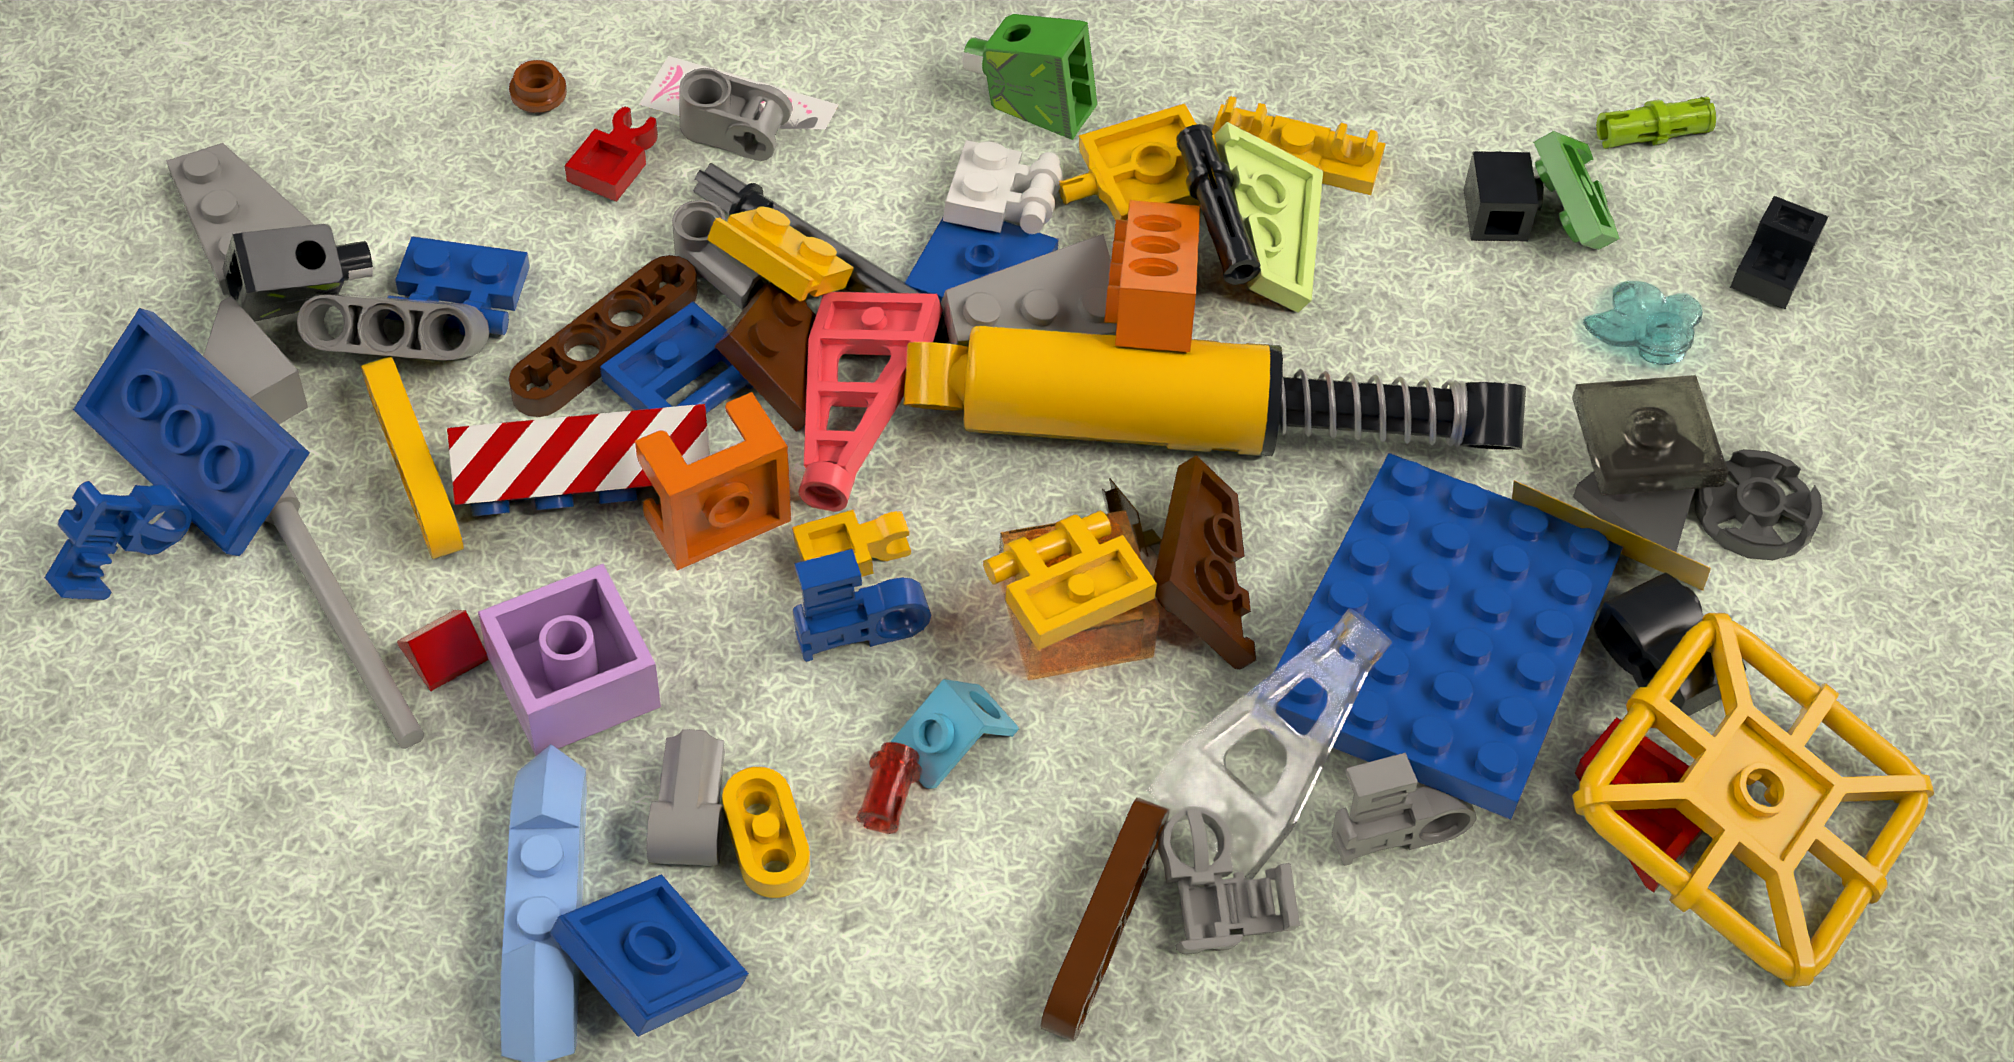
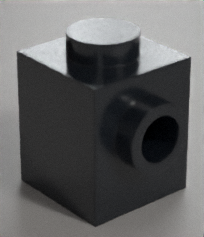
(1502, 196)

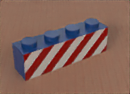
(565, 457)

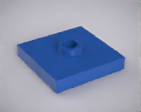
(968, 253)
(648, 954)

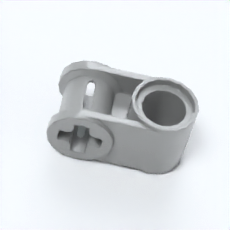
(729, 114)

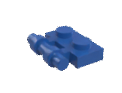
(463, 275)

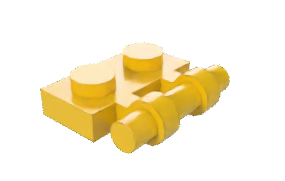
(1076, 592)

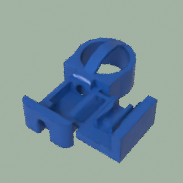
(101, 523)
(843, 617)

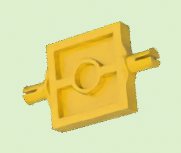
(1134, 163)

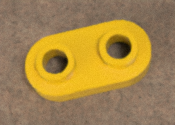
(766, 836)

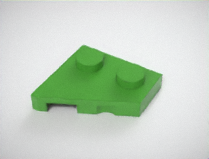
(1584, 201)

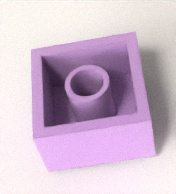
(570, 659)

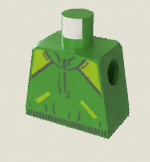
(1038, 71)

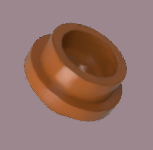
(537, 86)

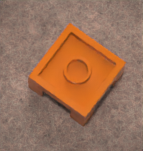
(719, 496)

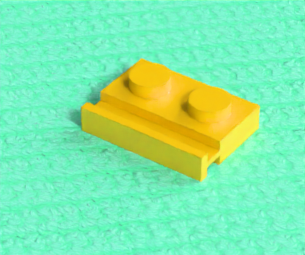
(781, 253)

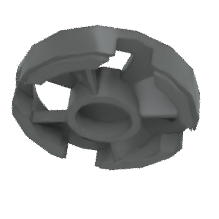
(1758, 506)

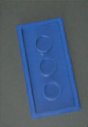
(191, 431)

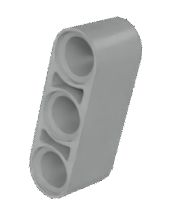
(365, 332)

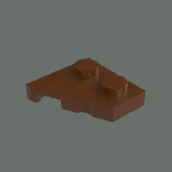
(772, 350)

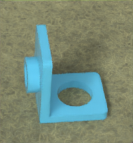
(950, 725)

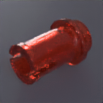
(893, 773)

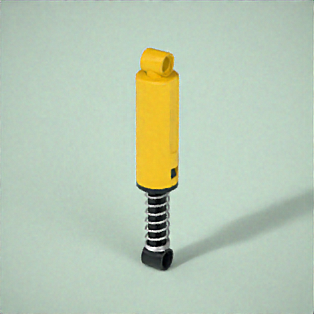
(1187, 400)

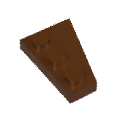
(1198, 562)

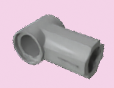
(728, 275)
(687, 818)

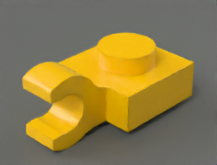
(878, 538)

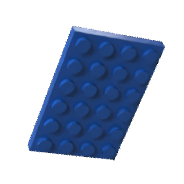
(1481, 623)

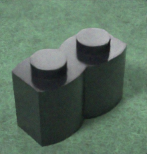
(1644, 629)

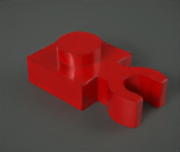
(613, 160)

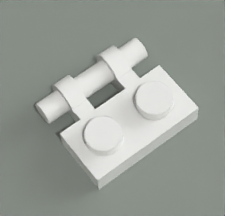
(996, 188)

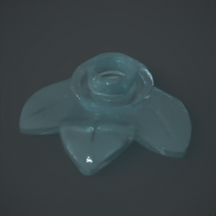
(1649, 318)

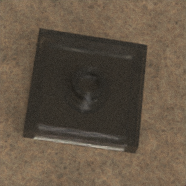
(1649, 435)

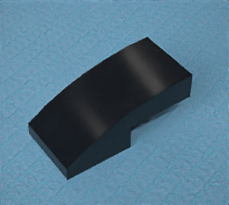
(1779, 252)

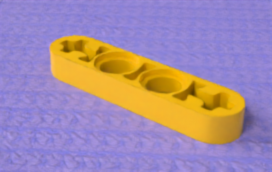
(412, 458)

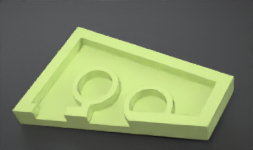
(1280, 213)

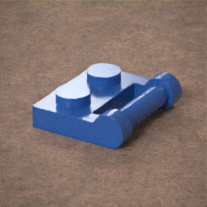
(671, 359)

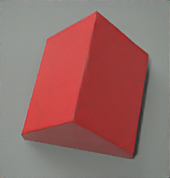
(444, 649)

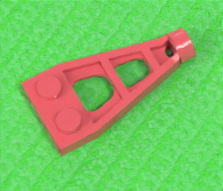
(858, 326)

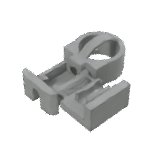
(1393, 813)
(1223, 903)

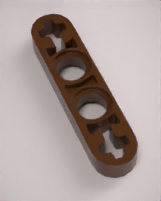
(597, 329)
(1104, 920)

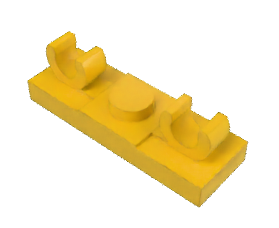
(1345, 159)

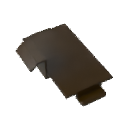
(1117, 501)

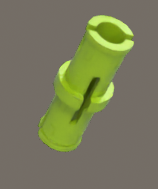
(1656, 122)

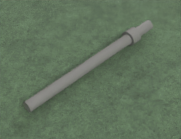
(344, 620)

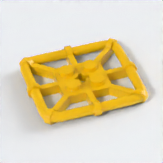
(1716, 798)

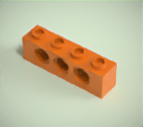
(1154, 276)

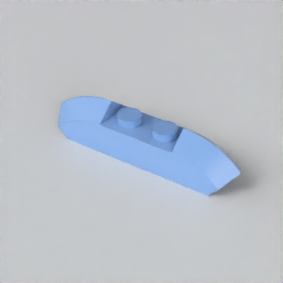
(541, 884)

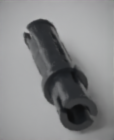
(1211, 185)

